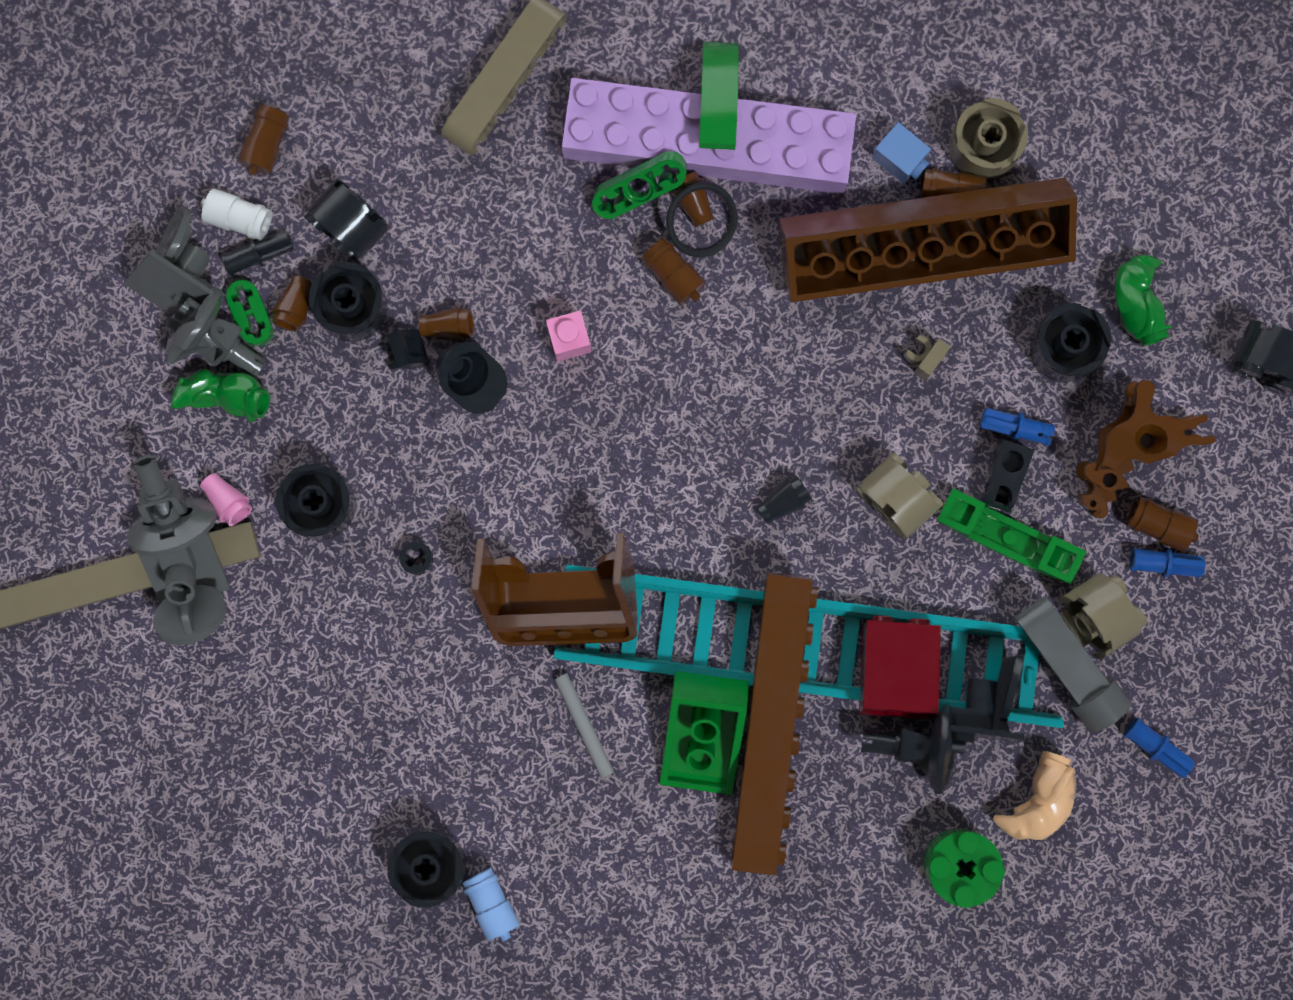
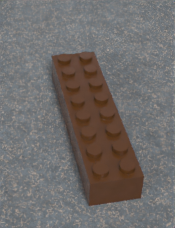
(928, 239)

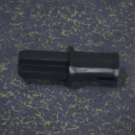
(257, 252)

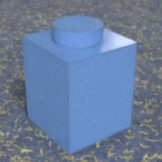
(902, 154)

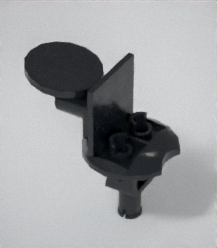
(984, 716)

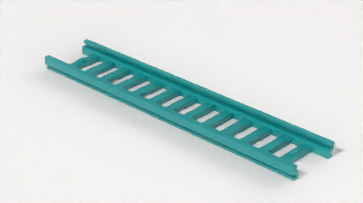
(852, 613)

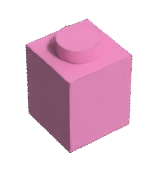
(568, 335)

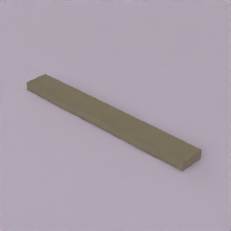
(108, 580)

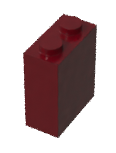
(900, 668)

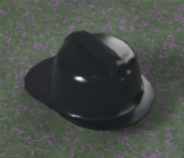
(471, 377)

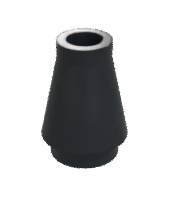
(784, 500)

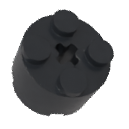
(347, 220)
(338, 285)
(1070, 323)
(1266, 356)
(300, 489)
(412, 883)

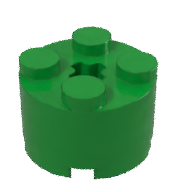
(984, 868)

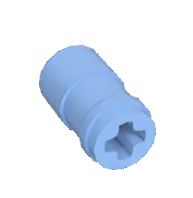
(491, 906)

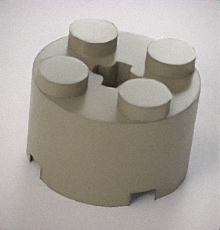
(1008, 138)
(899, 496)
(1102, 614)

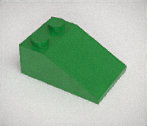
(704, 732)

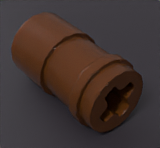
(263, 142)
(942, 183)
(674, 272)
(1163, 524)

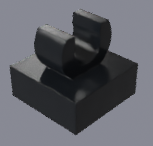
(406, 349)

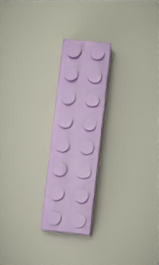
(772, 140)

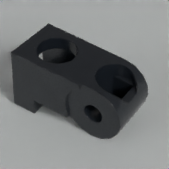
(1006, 474)

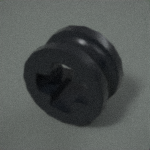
(416, 569)

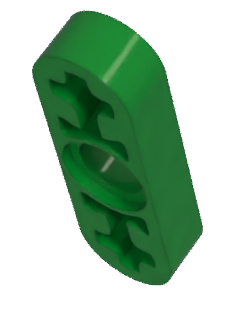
(648, 171)

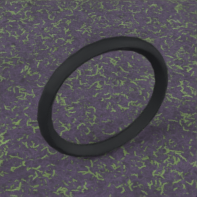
(671, 212)

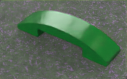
(719, 95)
(1011, 538)

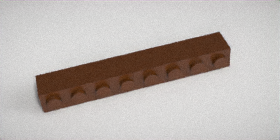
(772, 723)

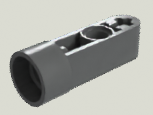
(1096, 698)

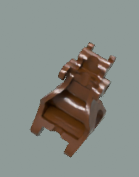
(1135, 437)

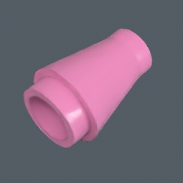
(227, 501)

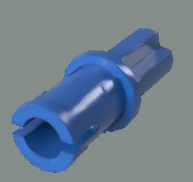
(1017, 426)
(1167, 563)
(1159, 748)

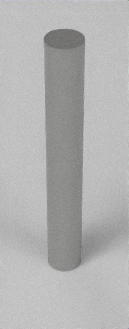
(584, 725)

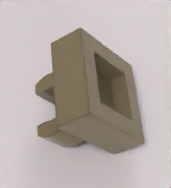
(930, 358)

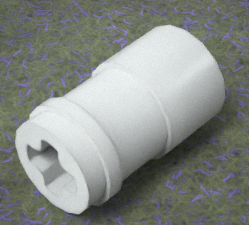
(234, 214)

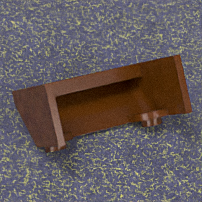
(557, 605)

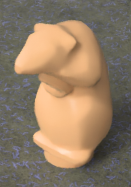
(1051, 801)

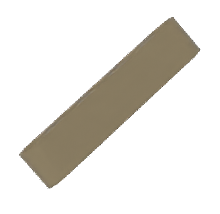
(502, 74)

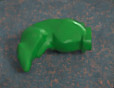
(1137, 306)
(233, 391)

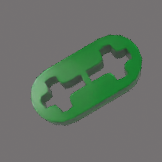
(257, 310)

